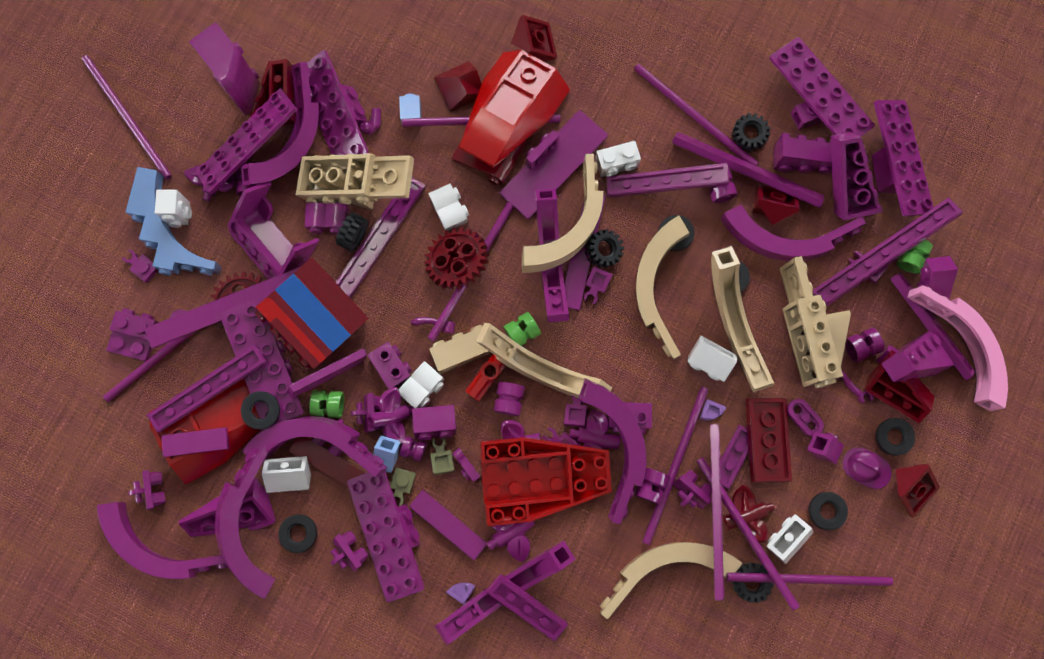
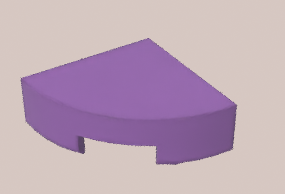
(711, 410)
(461, 591)

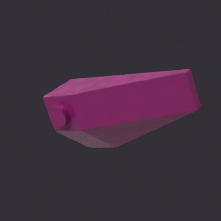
(254, 513)

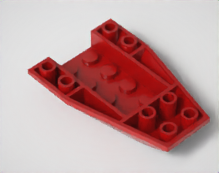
(512, 105)
(218, 412)
(539, 477)

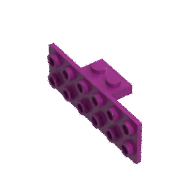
(820, 89)
(337, 108)
(246, 141)
(903, 157)
(553, 161)
(273, 377)
(388, 535)

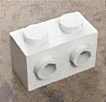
(617, 159)
(172, 208)
(712, 359)
(291, 474)
(789, 538)

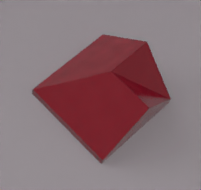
(535, 38)
(459, 85)
(774, 203)
(916, 486)

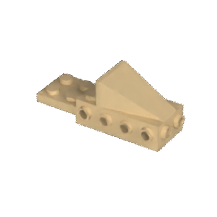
(354, 178)
(824, 333)

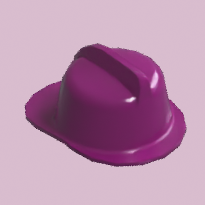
(867, 468)

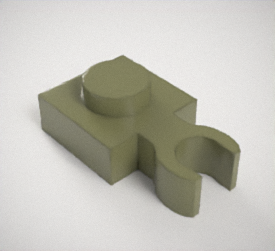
(441, 460)
(402, 482)

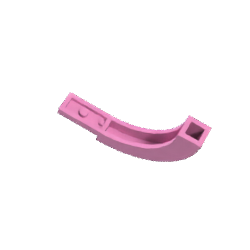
(982, 343)

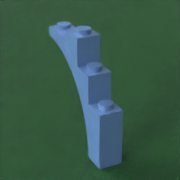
(156, 234)

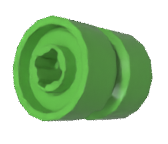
(914, 259)
(514, 329)
(334, 403)

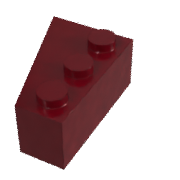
(277, 76)
(906, 396)

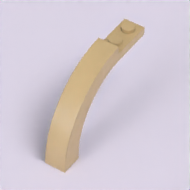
(656, 250)
(559, 251)
(728, 296)
(531, 365)
(661, 556)

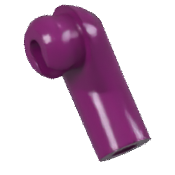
(372, 125)

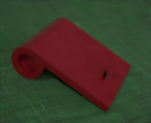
(495, 175)

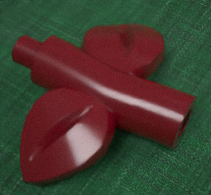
(751, 513)

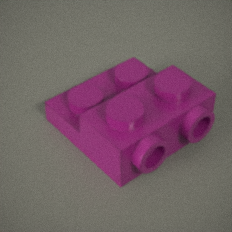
(129, 336)

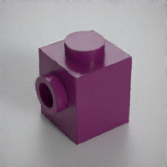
(804, 116)
(825, 447)

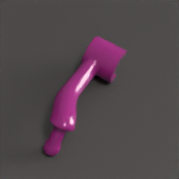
(449, 326)
(852, 387)

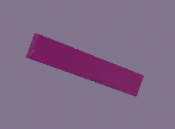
(667, 180)
(578, 273)
(932, 324)
(206, 388)

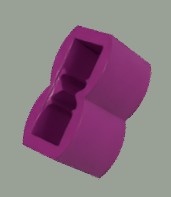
(325, 217)

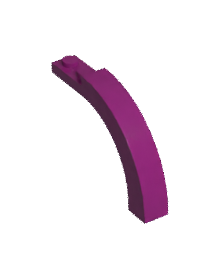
(300, 139)
(779, 248)
(552, 278)
(322, 428)
(632, 439)
(227, 527)
(128, 546)
(524, 576)

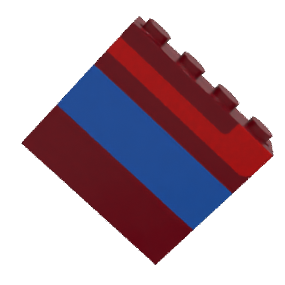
(310, 314)

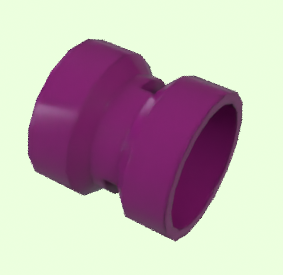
(413, 449)

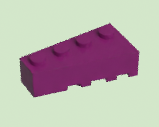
(802, 154)
(852, 181)
(918, 359)

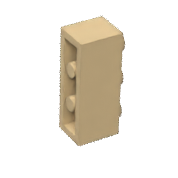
(458, 351)

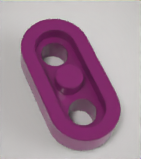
(804, 417)

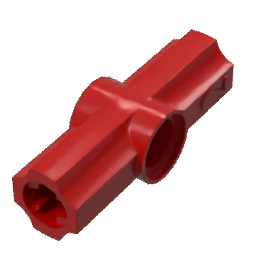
(481, 382)

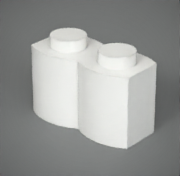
(448, 207)
(421, 386)

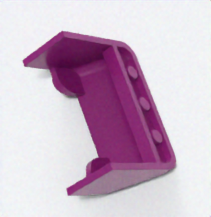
(228, 66)
(262, 239)

